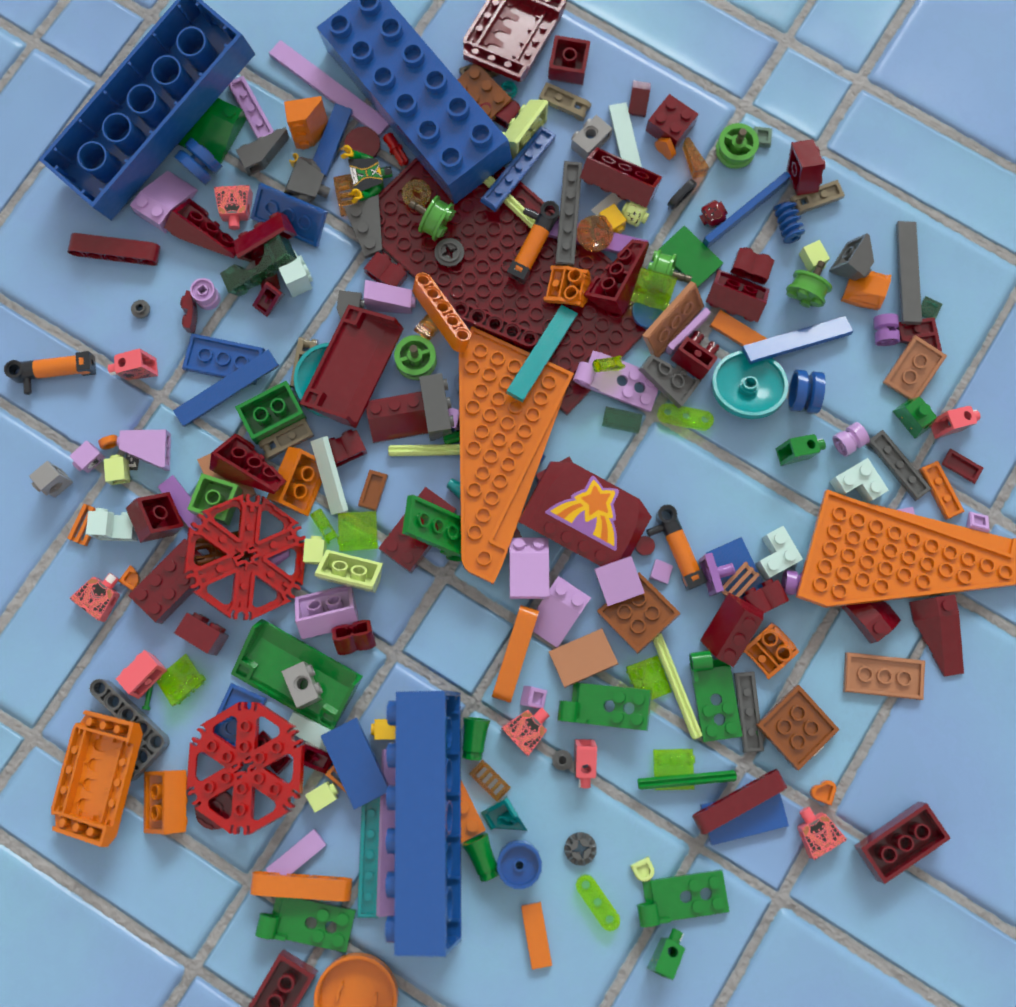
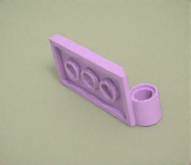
(606, 383)

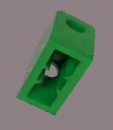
(915, 416)
(799, 449)
(661, 961)

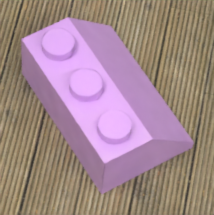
(324, 610)

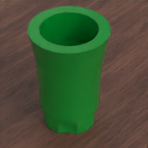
(474, 737)
(481, 856)

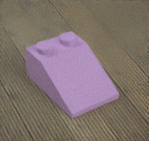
(161, 198)
(529, 568)
(559, 611)

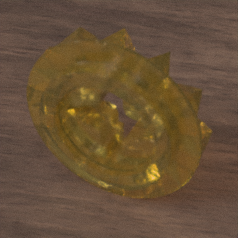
(418, 186)

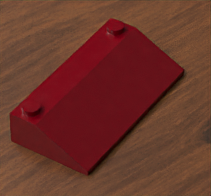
(352, 365)

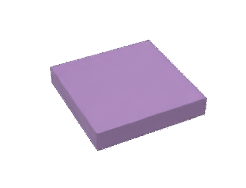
(619, 580)

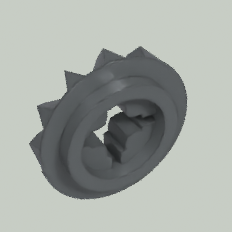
(452, 245)
(572, 844)

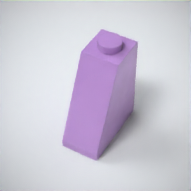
(388, 298)
(147, 445)

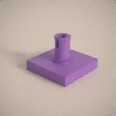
(714, 573)

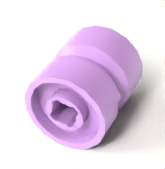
(205, 293)
(853, 437)

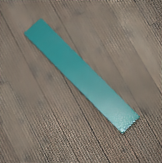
(541, 353)
(368, 860)

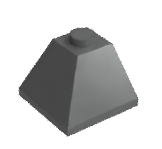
(855, 259)

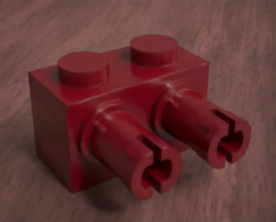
(694, 357)

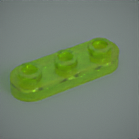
(676, 417)
(600, 911)

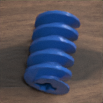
(788, 221)

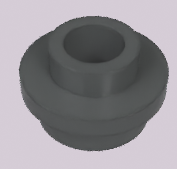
(144, 312)
(557, 755)

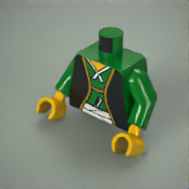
(365, 173)

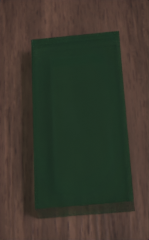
(622, 420)

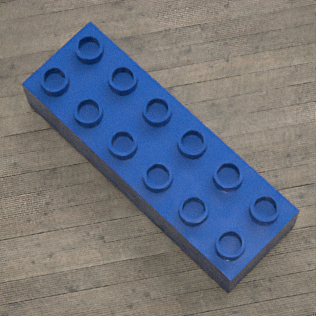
(416, 95)
(148, 105)
(426, 823)

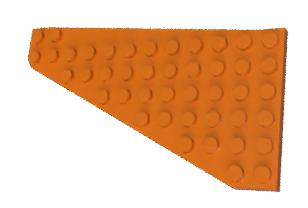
(499, 446)
(888, 554)

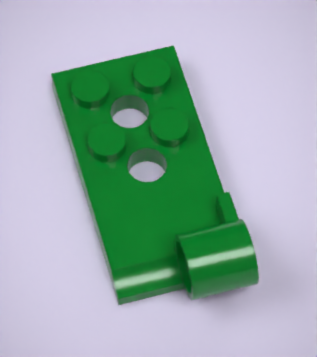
(449, 526)
(712, 678)
(590, 701)
(664, 902)
(290, 918)

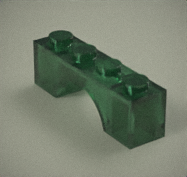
(276, 254)

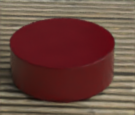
(645, 546)

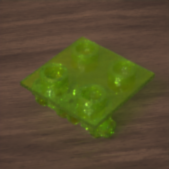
(653, 289)
(357, 531)
(649, 676)
(180, 680)
(673, 762)

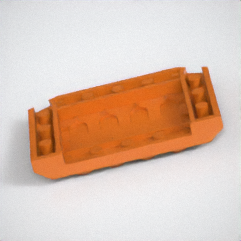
(96, 778)

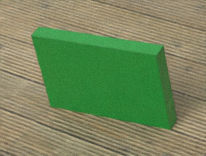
(692, 256)

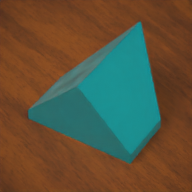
(503, 816)

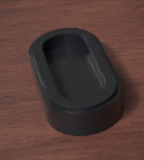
(682, 194)

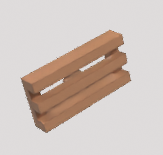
(750, 570)

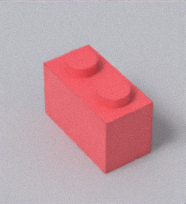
(141, 674)

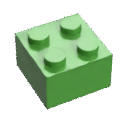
(211, 492)

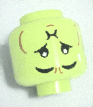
(635, 213)

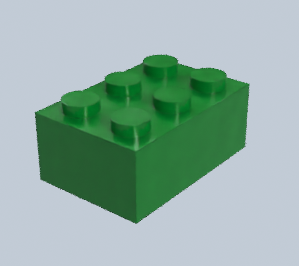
(270, 412)

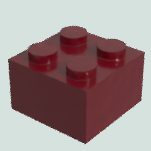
(569, 59)
(672, 120)
(805, 167)
(154, 517)
(201, 634)

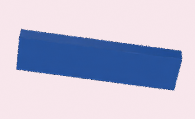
(332, 137)

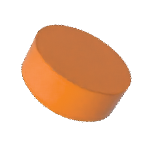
(108, 442)

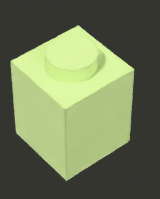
(812, 254)
(116, 470)
(314, 550)
(322, 796)

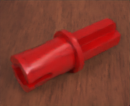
(396, 149)

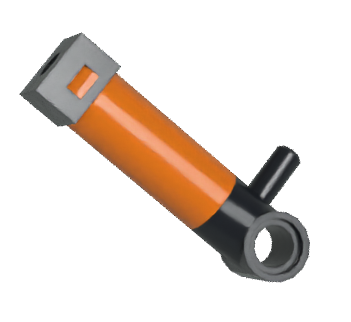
(521, 266)
(81, 363)
(679, 546)

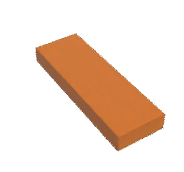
(735, 329)
(941, 490)
(536, 935)

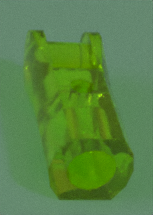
(608, 364)
(322, 524)

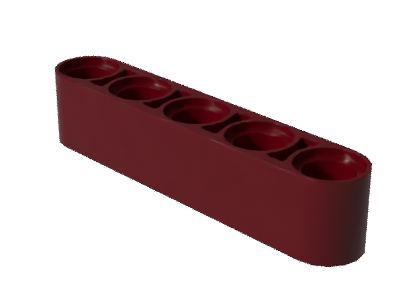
(114, 249)
(501, 333)
(739, 801)

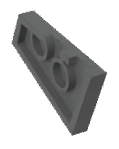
(366, 225)
(672, 383)

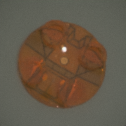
(595, 233)

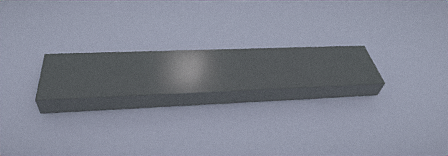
(568, 214)
(908, 273)

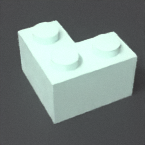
(296, 276)
(863, 478)
(110, 527)
(782, 553)

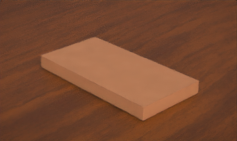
(673, 320)
(884, 676)

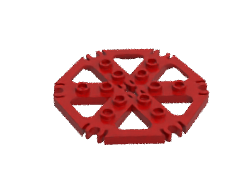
(230, 545)
(259, 778)

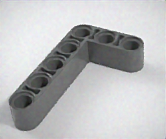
(139, 716)

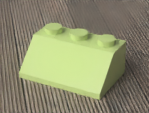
(526, 124)
(349, 571)

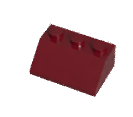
(251, 244)
(737, 296)
(396, 417)
(732, 629)

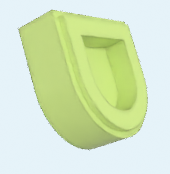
(643, 869)

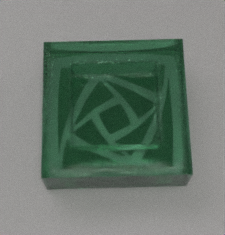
(930, 307)

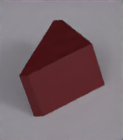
(639, 98)
(267, 299)
(316, 758)

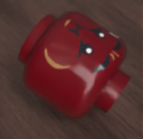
(713, 213)

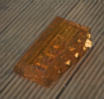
(695, 161)
(341, 184)
(429, 324)
(476, 770)

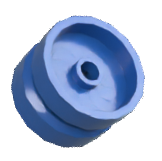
(198, 161)
(806, 391)
(514, 876)

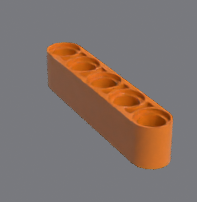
(441, 312)
(515, 653)
(301, 886)

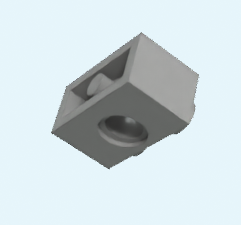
(593, 127)
(50, 479)
(293, 678)

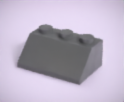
(436, 405)

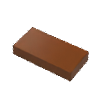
(373, 490)

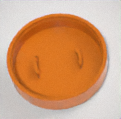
(356, 982)

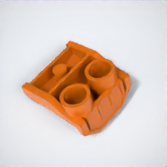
(568, 286)
(867, 291)
(771, 650)

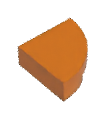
(130, 578)

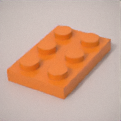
(470, 821)

